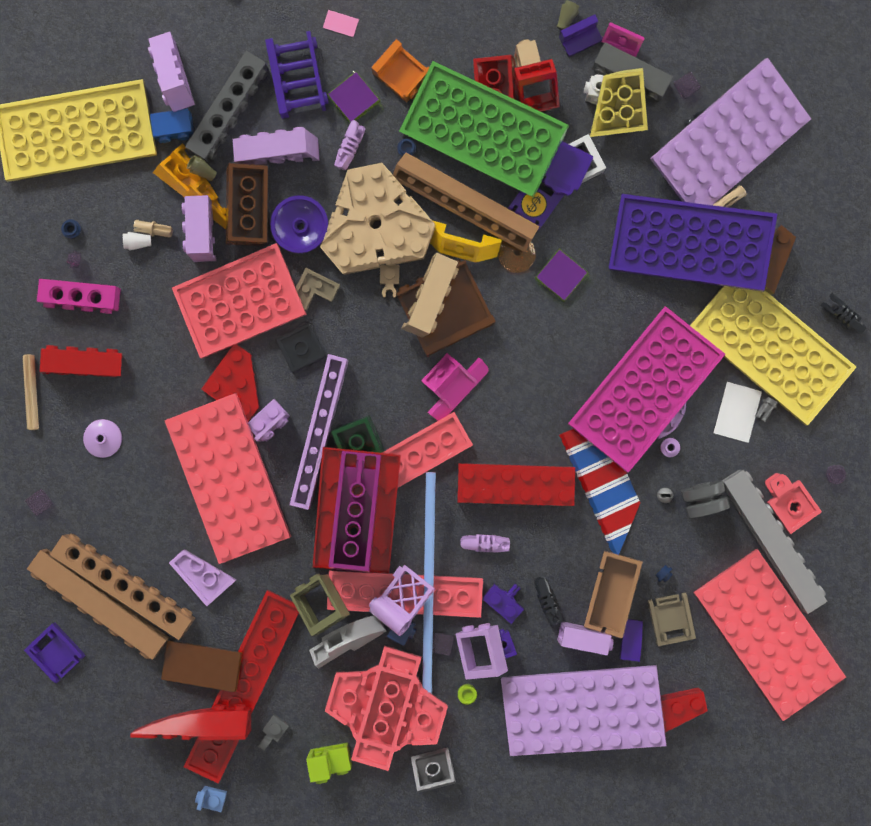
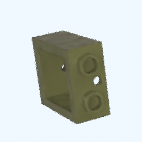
(306, 612)

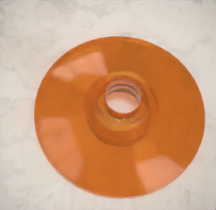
(516, 263)

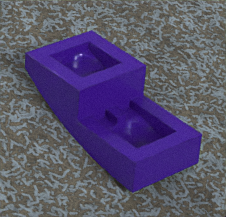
(632, 641)

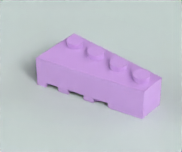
(170, 72)
(276, 147)

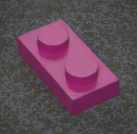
(623, 39)

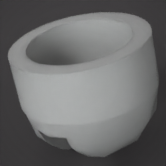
(665, 491)

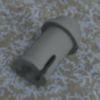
(767, 407)

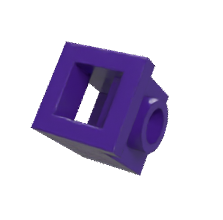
(509, 650)

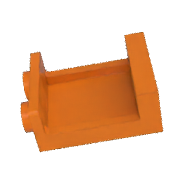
(400, 71)

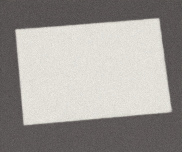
(737, 412)

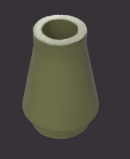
(567, 14)
(201, 168)

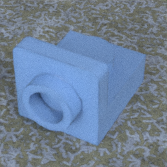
(211, 799)

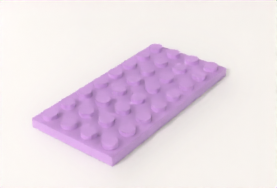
(731, 136)
(583, 711)

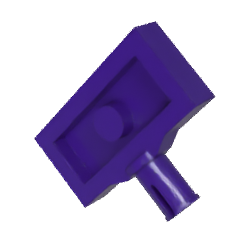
(504, 602)

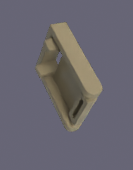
(671, 615)

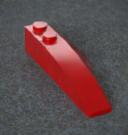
(497, 74)
(207, 723)

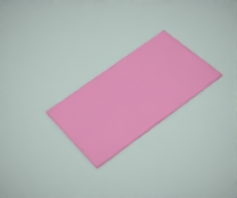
(340, 23)

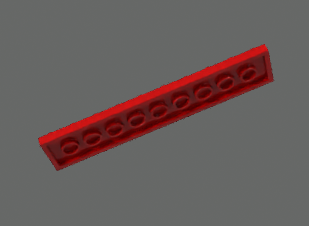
(260, 652)

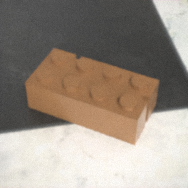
(613, 594)

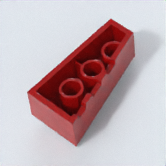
(80, 362)

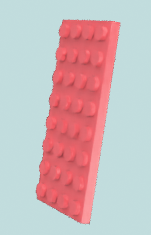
(227, 478)
(769, 634)

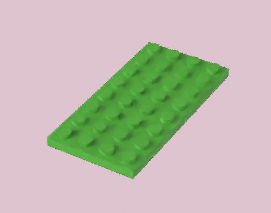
(484, 128)

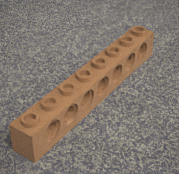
(64, 553)

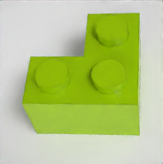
(327, 761)

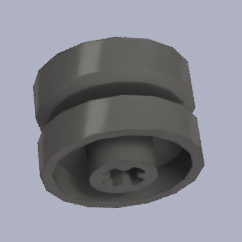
(705, 499)

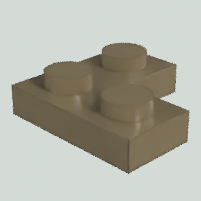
(314, 283)

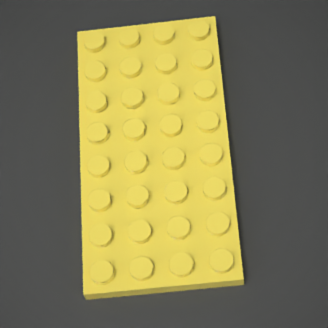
(75, 130)
(774, 349)

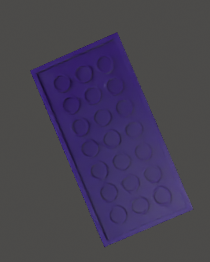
(693, 242)

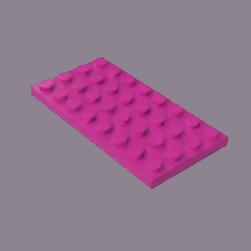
(646, 389)

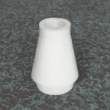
(135, 241)

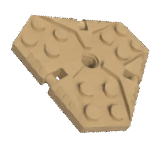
(369, 197)

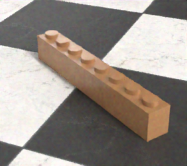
(465, 202)
(99, 604)

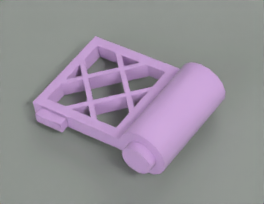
(390, 612)

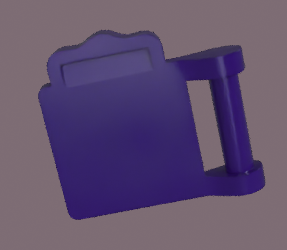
(567, 169)

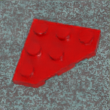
(235, 376)

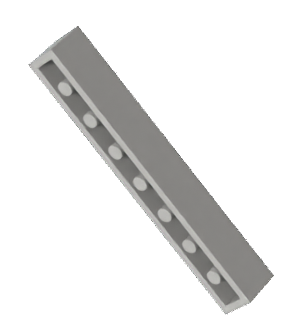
(774, 542)

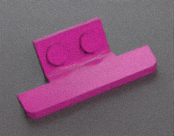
(452, 383)

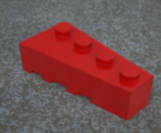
(682, 707)

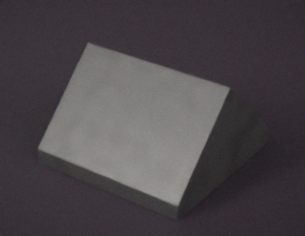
(433, 770)

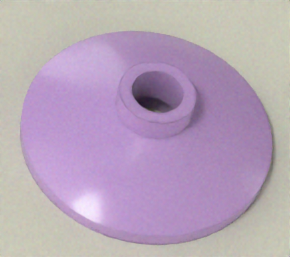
(110, 443)

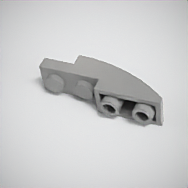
(345, 638)

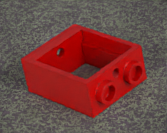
(536, 73)

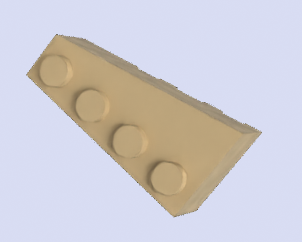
(431, 295)

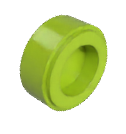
(467, 694)

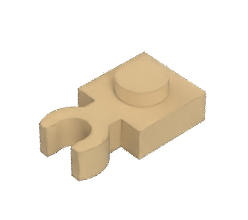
(389, 277)

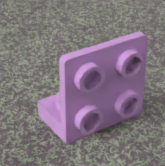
(267, 420)

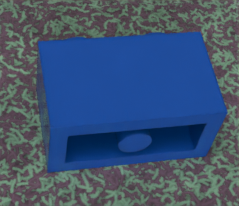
(172, 125)

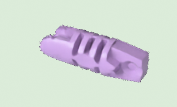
(349, 145)
(485, 543)

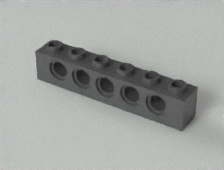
(248, 64)

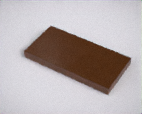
(202, 666)

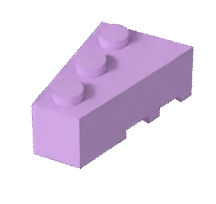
(198, 228)

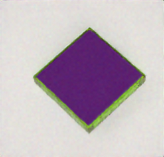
(353, 97)
(561, 275)

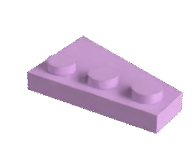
(201, 576)

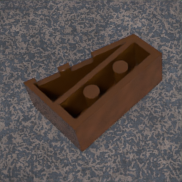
(781, 248)

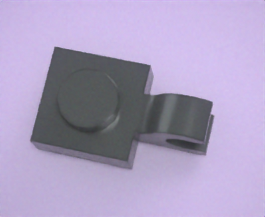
(274, 730)

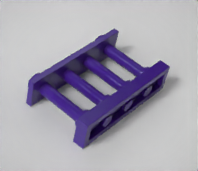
(282, 87)

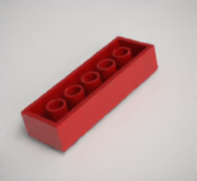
(516, 484)

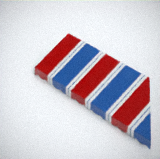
(605, 487)

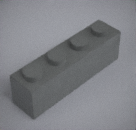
(615, 60)

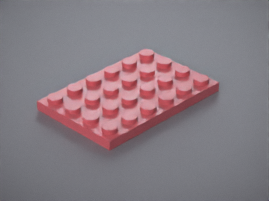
(239, 301)

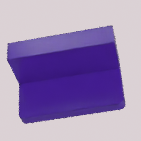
(580, 36)

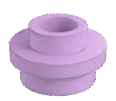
(664, 445)

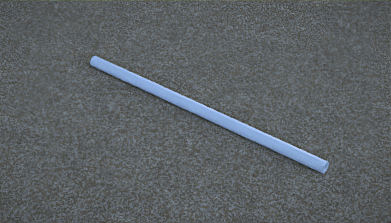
(429, 578)

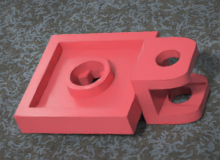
(789, 493)

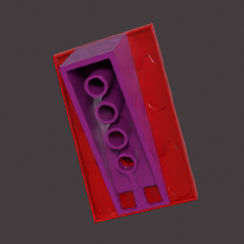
(361, 494)

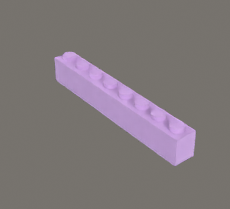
(319, 431)

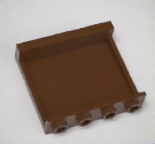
(462, 312)

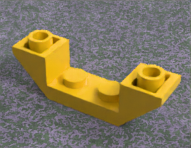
(463, 247)

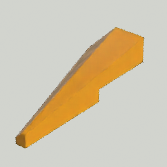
(175, 174)

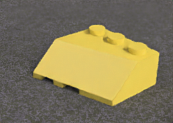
(621, 104)

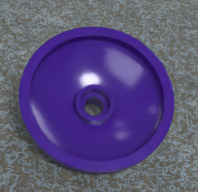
(298, 211)

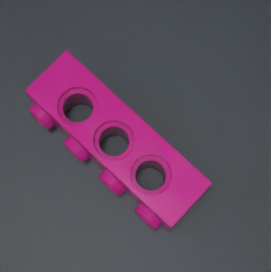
(49, 288)

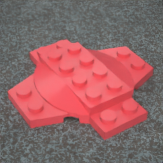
(386, 708)

